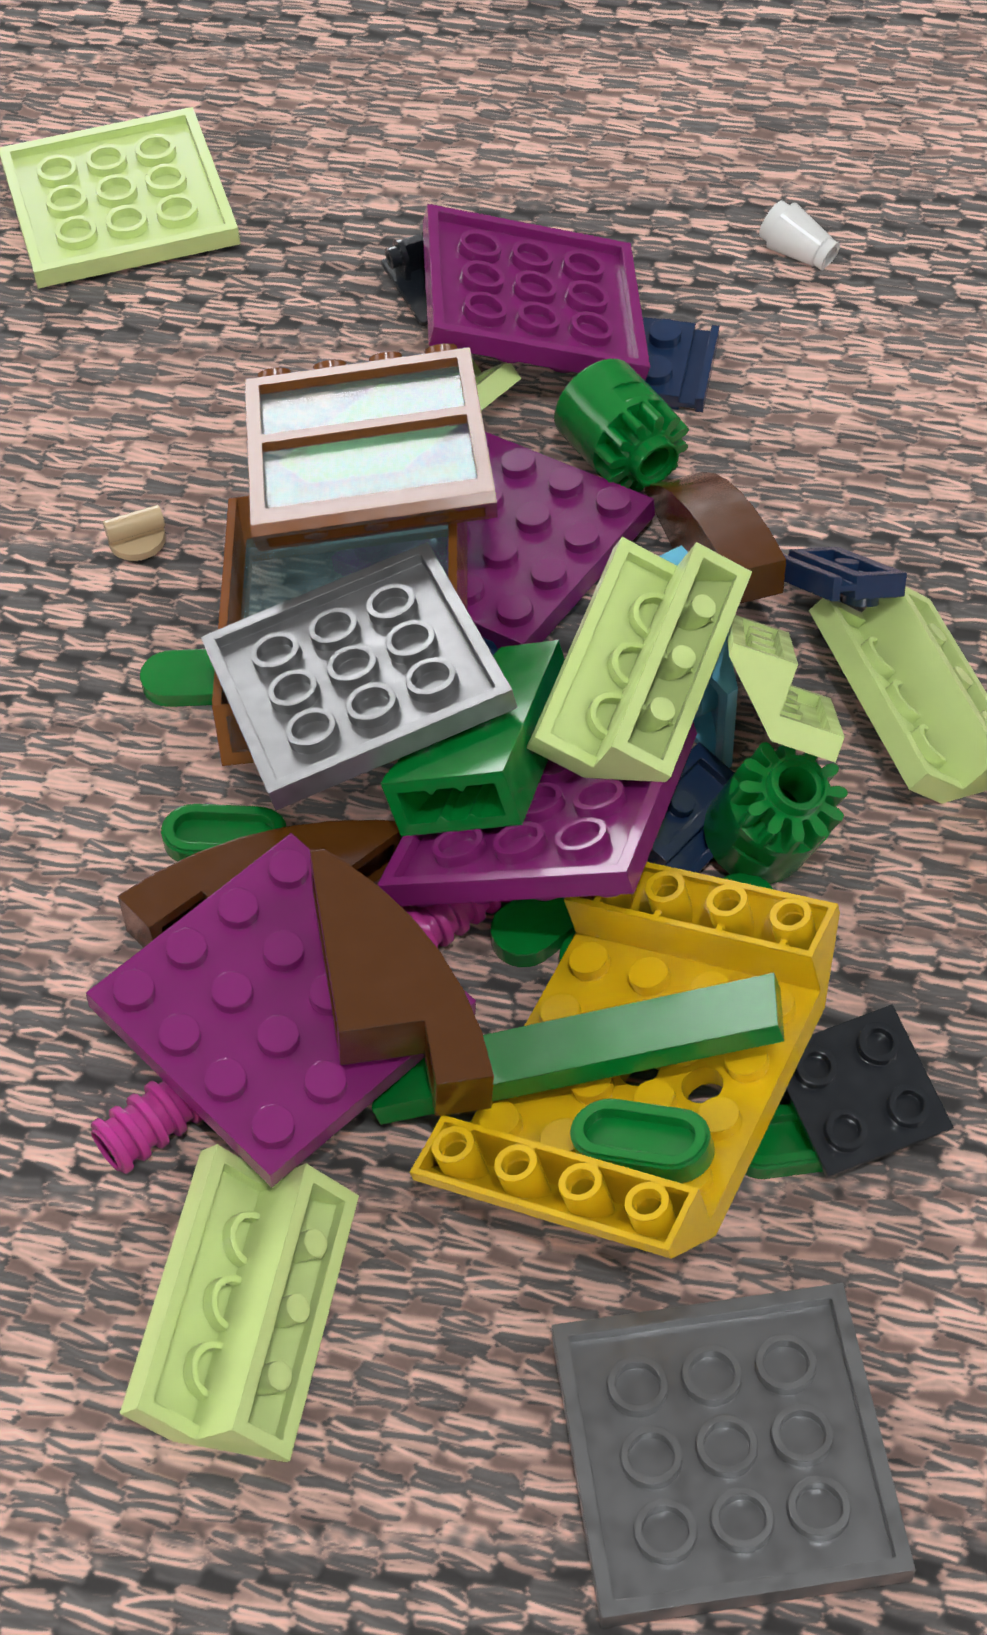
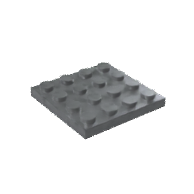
(356, 675)
(728, 1456)

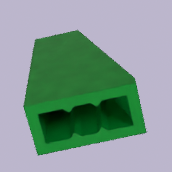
(483, 772)

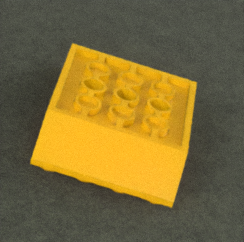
(630, 948)

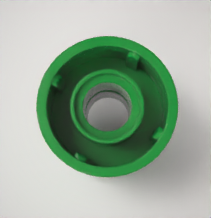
(620, 425)
(773, 813)

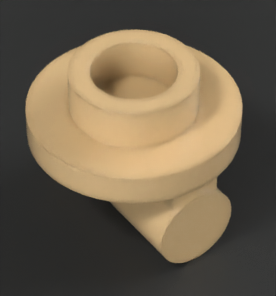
(136, 534)

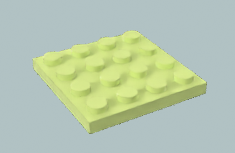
(117, 197)

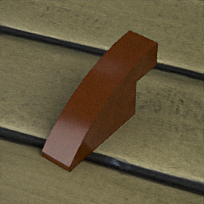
(721, 518)
(177, 889)
(395, 988)

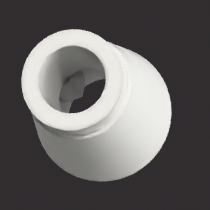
(798, 236)

